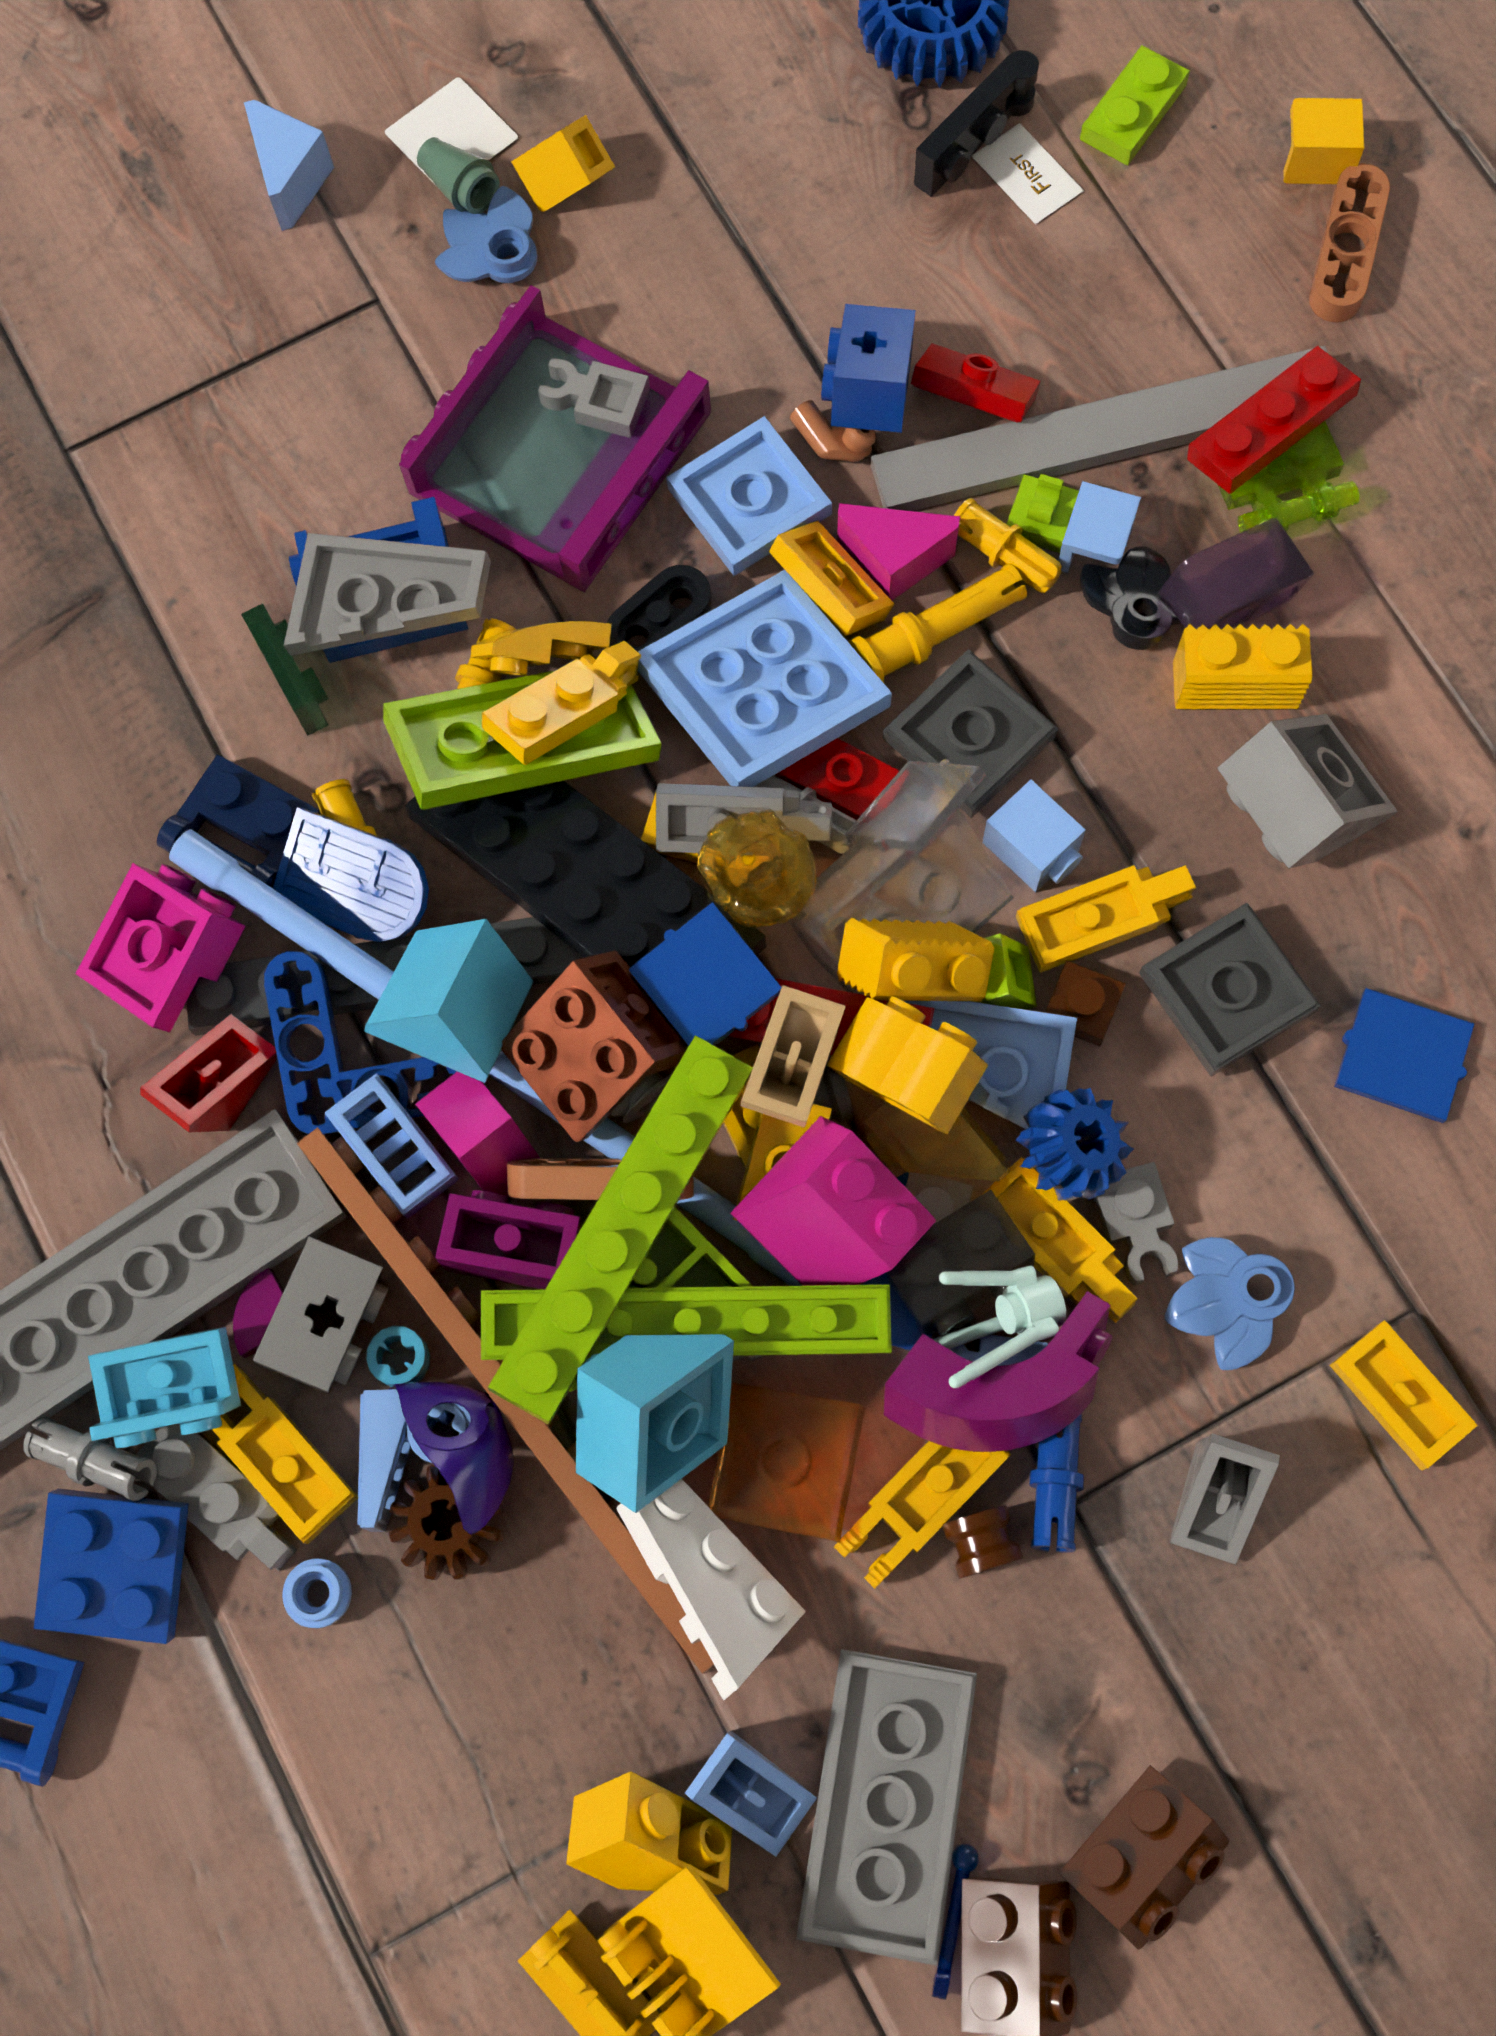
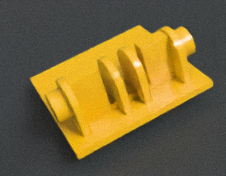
(687, 1959)

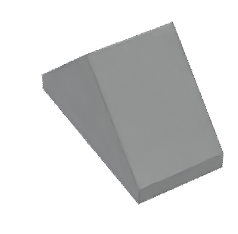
(1222, 1496)

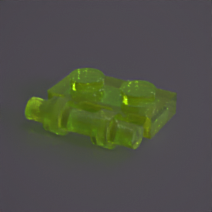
(1301, 466)

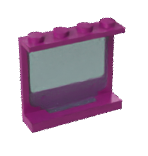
(532, 472)

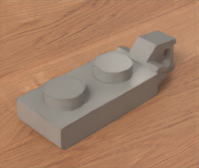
(690, 811)
(218, 1495)

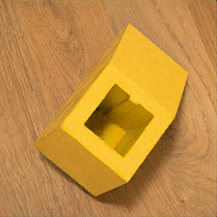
(645, 1835)

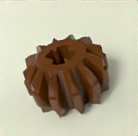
(433, 1544)

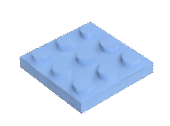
(762, 681)

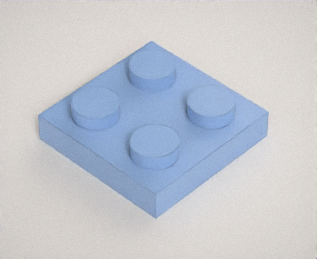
(748, 494)

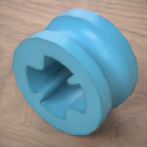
(412, 1342)

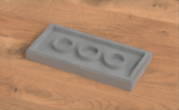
(887, 1807)

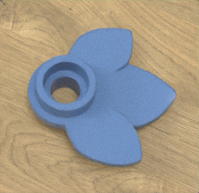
(484, 239)
(1220, 1304)

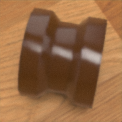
(982, 1541)

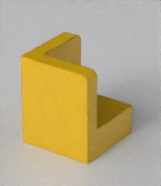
(1324, 139)
(563, 164)

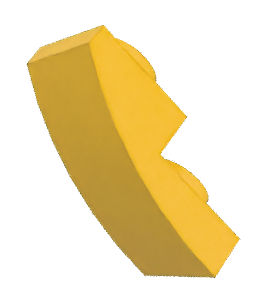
(534, 645)

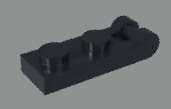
(976, 121)

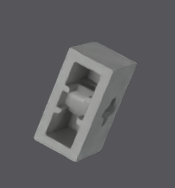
(289, 1340)

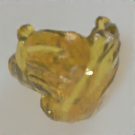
(771, 886)

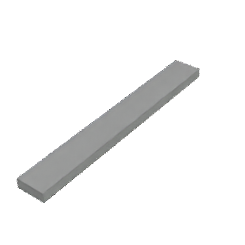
(1067, 438)

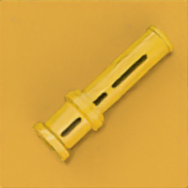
(913, 636)

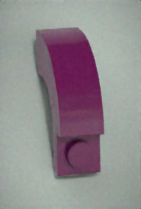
(1008, 1403)

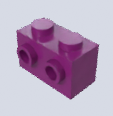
(505, 1241)

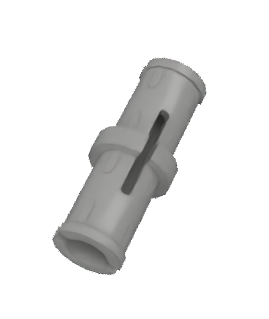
(90, 1460)

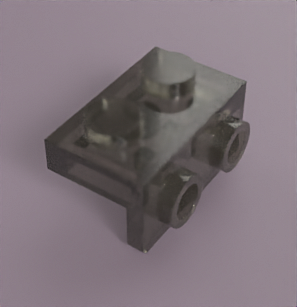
(969, 1239)

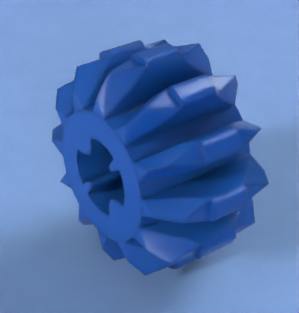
(1074, 1144)

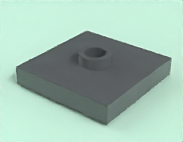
(975, 722)
(1229, 989)

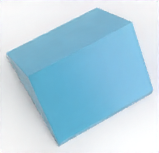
(453, 997)

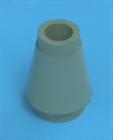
(459, 175)

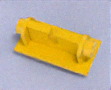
(581, 1986)

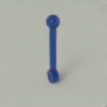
(965, 1860)

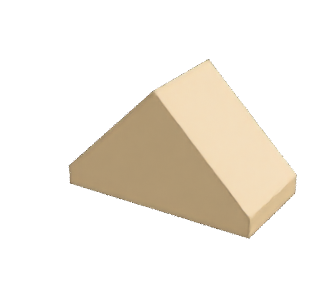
(793, 1056)

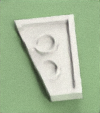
(720, 1584)

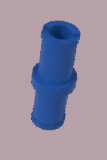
(1057, 1489)

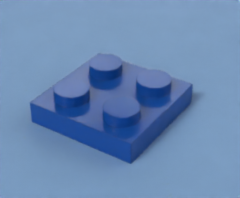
(111, 1566)

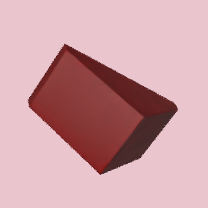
(212, 1078)

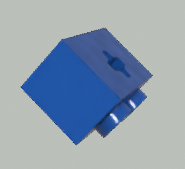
(869, 367)

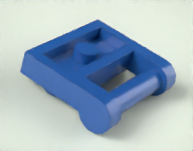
(37, 1692)

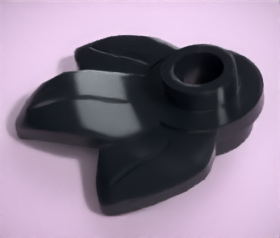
(1132, 597)

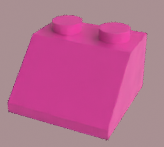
(833, 1210)

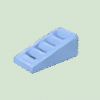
(356, 1103)
(381, 1456)

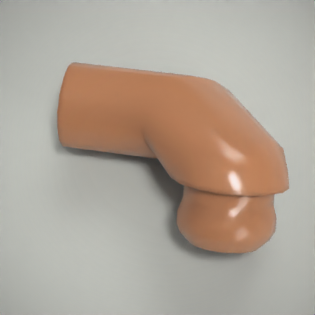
(831, 441)

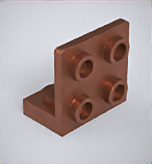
(591, 1042)

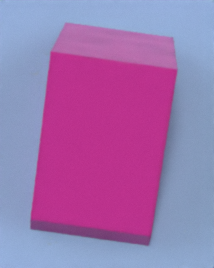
(896, 544)
(476, 1130)

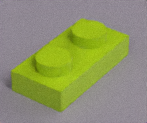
(1134, 105)

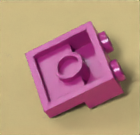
(159, 943)

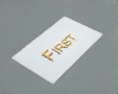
(1027, 173)

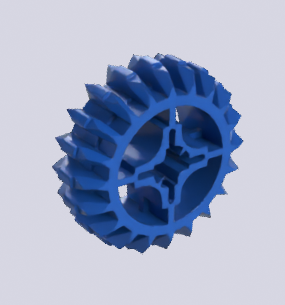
(932, 35)

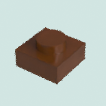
(1087, 997)

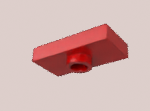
(975, 382)
(841, 776)

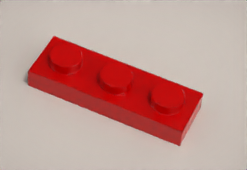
(1273, 419)

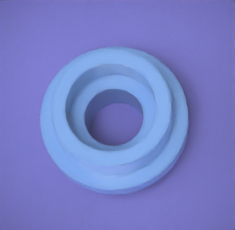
(296, 1593)

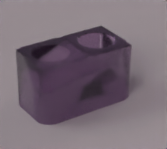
(1237, 578)

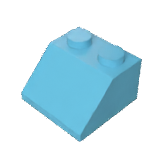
(651, 1412)

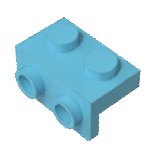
(163, 1384)

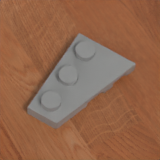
(380, 589)

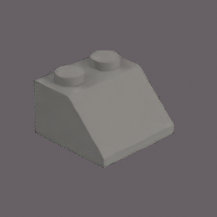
(1304, 789)

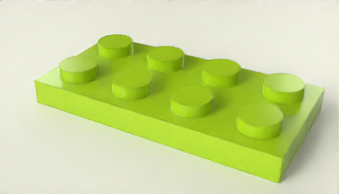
(458, 761)

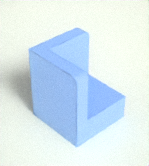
(1099, 525)

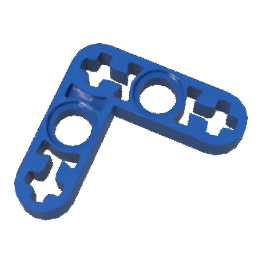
(341, 1082)

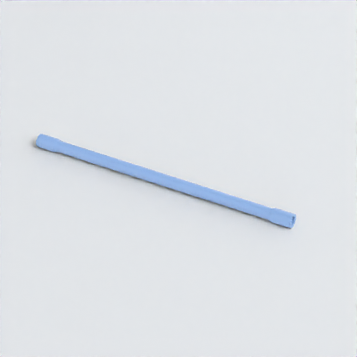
(225, 875)

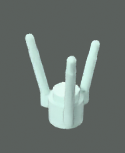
(1029, 1308)

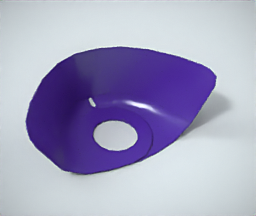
(473, 1463)

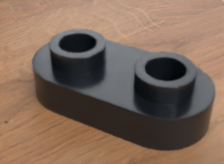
(651, 608)

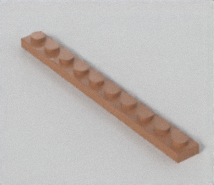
(453, 1317)

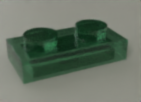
(300, 688)

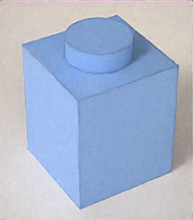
(1035, 837)

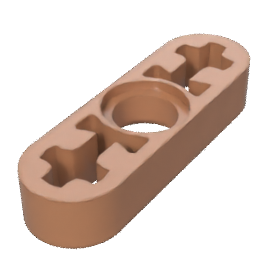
(1355, 264)
(564, 1178)

